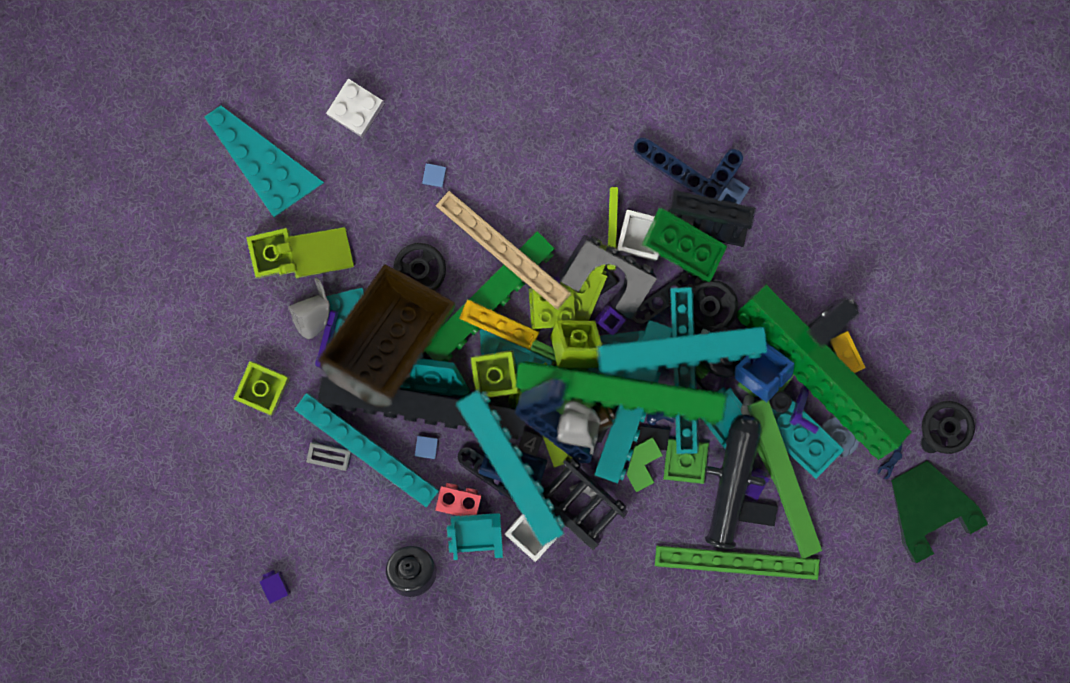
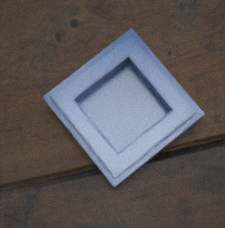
(434, 175)
(426, 447)

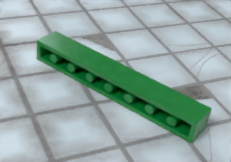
(490, 295)

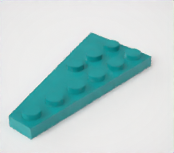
(269, 170)

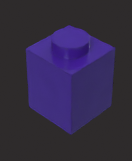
(609, 320)
(274, 586)

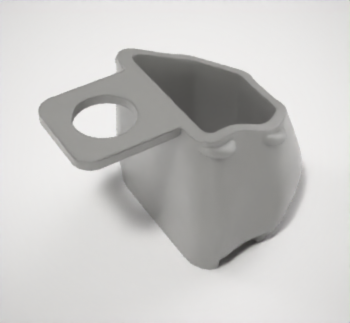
(311, 314)
(579, 425)

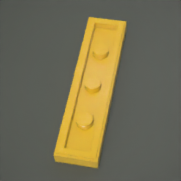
(498, 325)

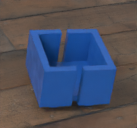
(765, 373)

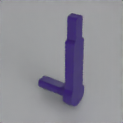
(328, 333)
(798, 412)

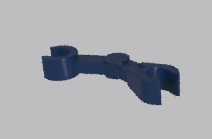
(889, 465)

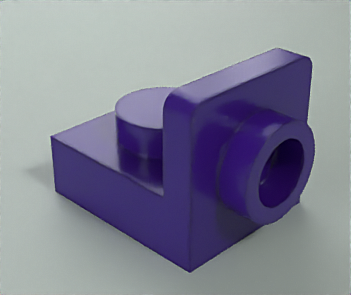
(755, 490)

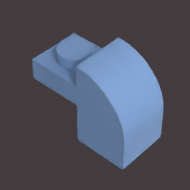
(734, 192)

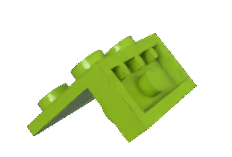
(544, 314)

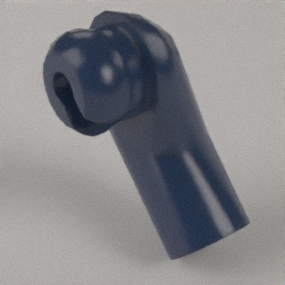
(653, 418)

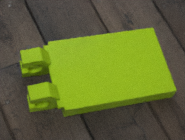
(316, 253)
(588, 294)

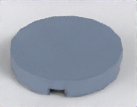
(844, 438)

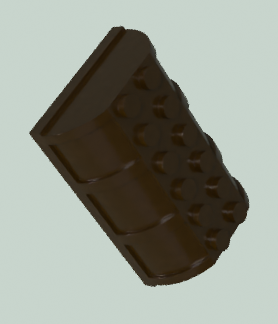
(384, 336)

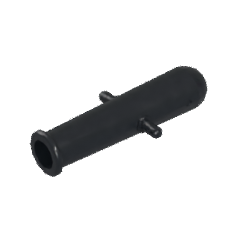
(734, 479)

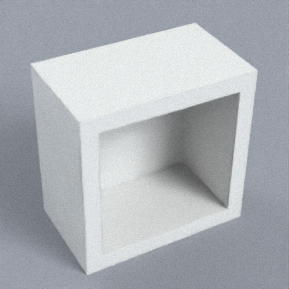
(355, 108)
(633, 233)
(525, 539)

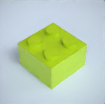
(262, 253)
(575, 343)
(495, 373)
(261, 388)

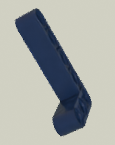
(687, 171)
(538, 410)

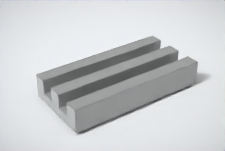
(330, 448)

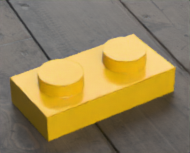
(845, 349)

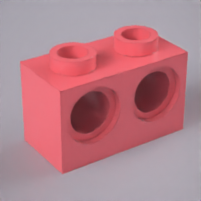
(457, 507)

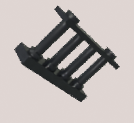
(715, 217)
(576, 522)

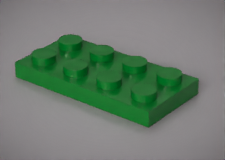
(684, 245)

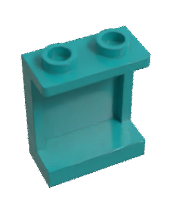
(733, 408)
(475, 534)

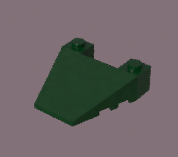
(927, 502)

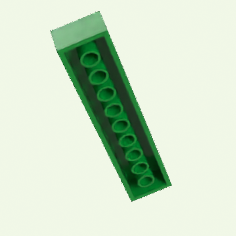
(825, 374)
(627, 392)

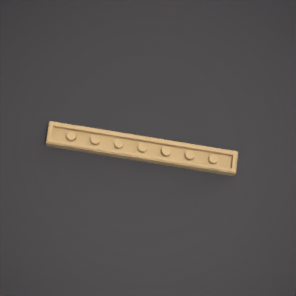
(503, 250)

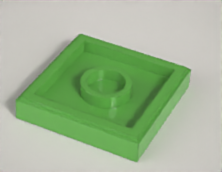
(685, 467)

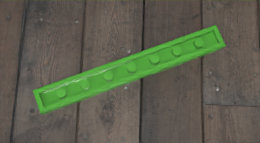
(785, 480)
(737, 562)

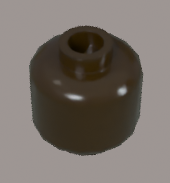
(605, 415)

